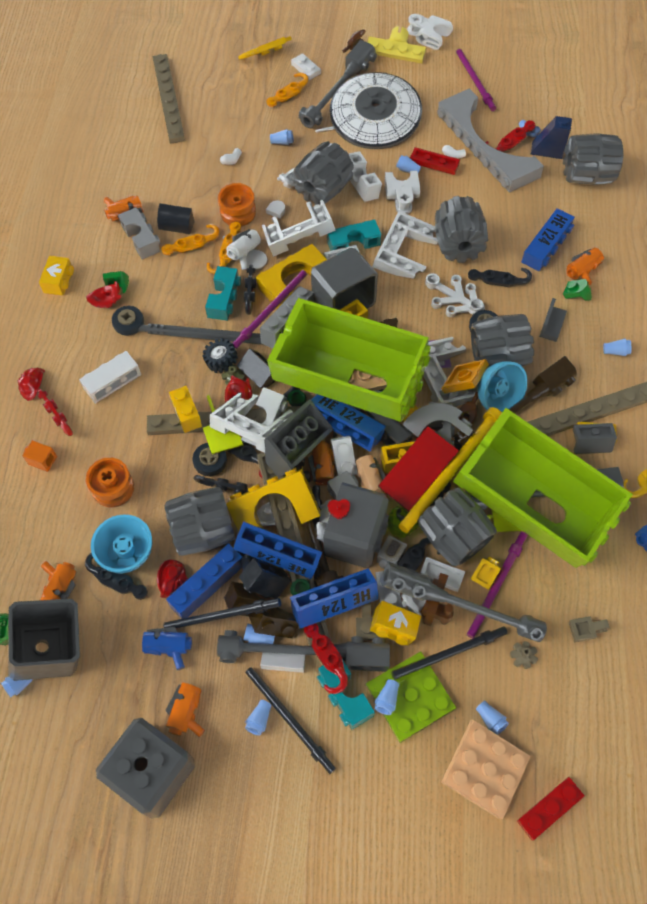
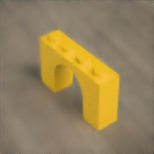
(271, 281)
(293, 486)

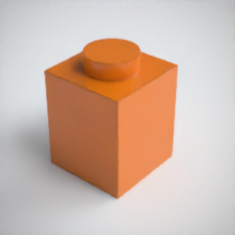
(39, 456)

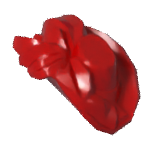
(104, 296)
(30, 382)
(238, 386)
(170, 577)

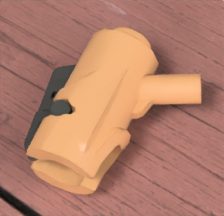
(370, 473)

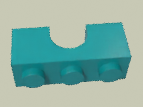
(365, 232)
(220, 305)
(353, 710)

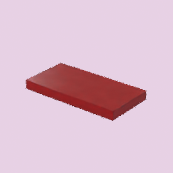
(418, 469)

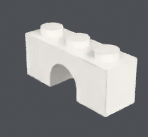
(366, 184)
(273, 404)

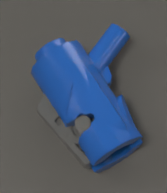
(167, 642)

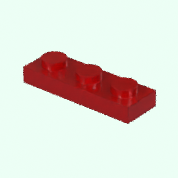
(435, 161)
(550, 808)

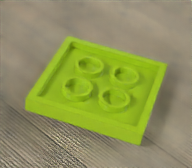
(419, 699)

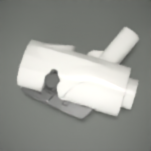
(241, 245)

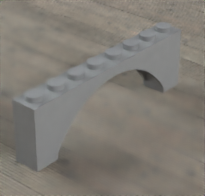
(508, 169)

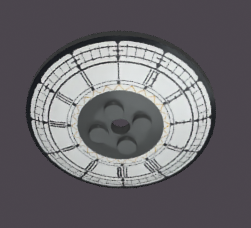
(377, 126)

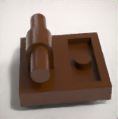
(434, 609)

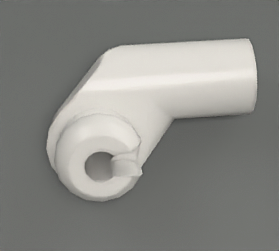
(450, 151)
(231, 159)

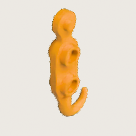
(288, 91)
(235, 228)
(191, 242)

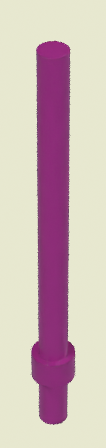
(486, 97)
(246, 333)
(514, 551)

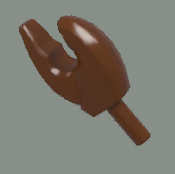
(355, 38)
(470, 409)

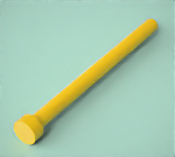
(451, 469)

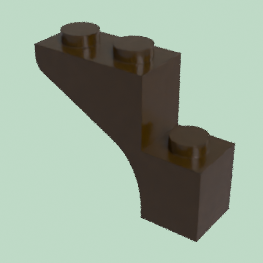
(272, 622)

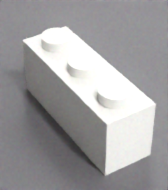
(110, 376)

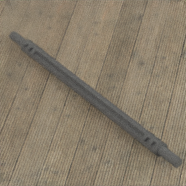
(192, 332)

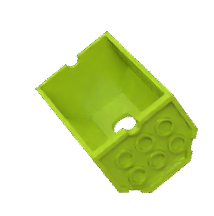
(327, 345)
(521, 459)

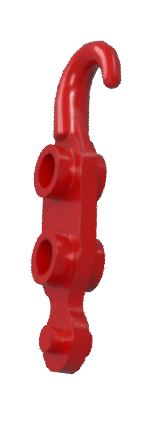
(515, 136)
(58, 418)
(328, 656)

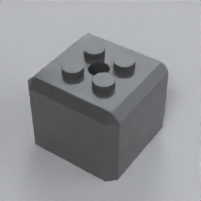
(344, 280)
(361, 531)
(46, 622)
(155, 786)

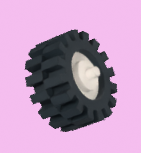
(220, 355)

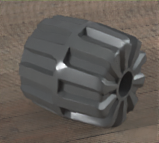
(593, 158)
(323, 173)
(461, 229)
(503, 339)
(199, 521)
(457, 527)

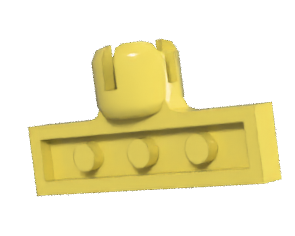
(397, 46)

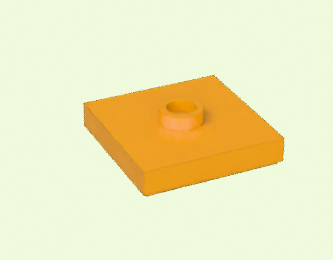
(465, 376)

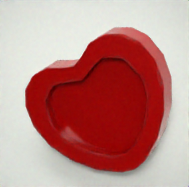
(339, 509)

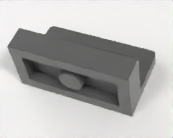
(553, 322)
(594, 438)

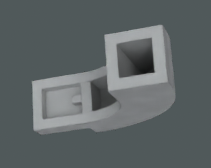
(424, 416)

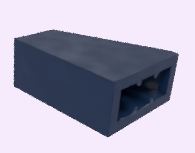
(553, 138)

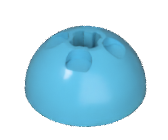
(502, 385)
(120, 535)

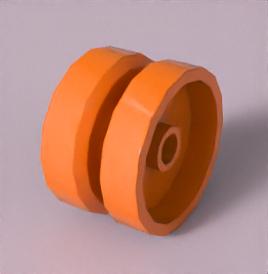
(237, 204)
(110, 482)

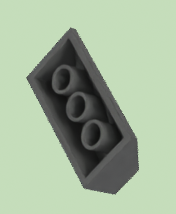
(295, 438)

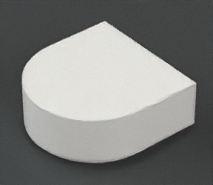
(276, 208)

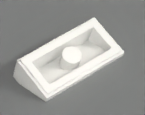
(283, 662)

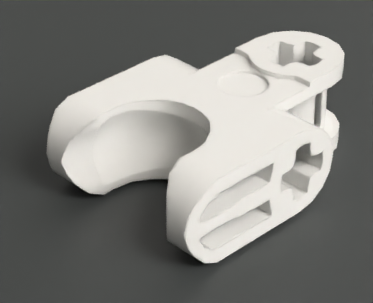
(429, 31)
(402, 191)

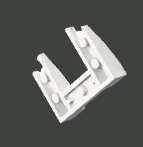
(320, 222)
(403, 226)
(435, 377)
(232, 417)

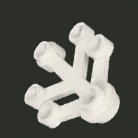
(457, 296)

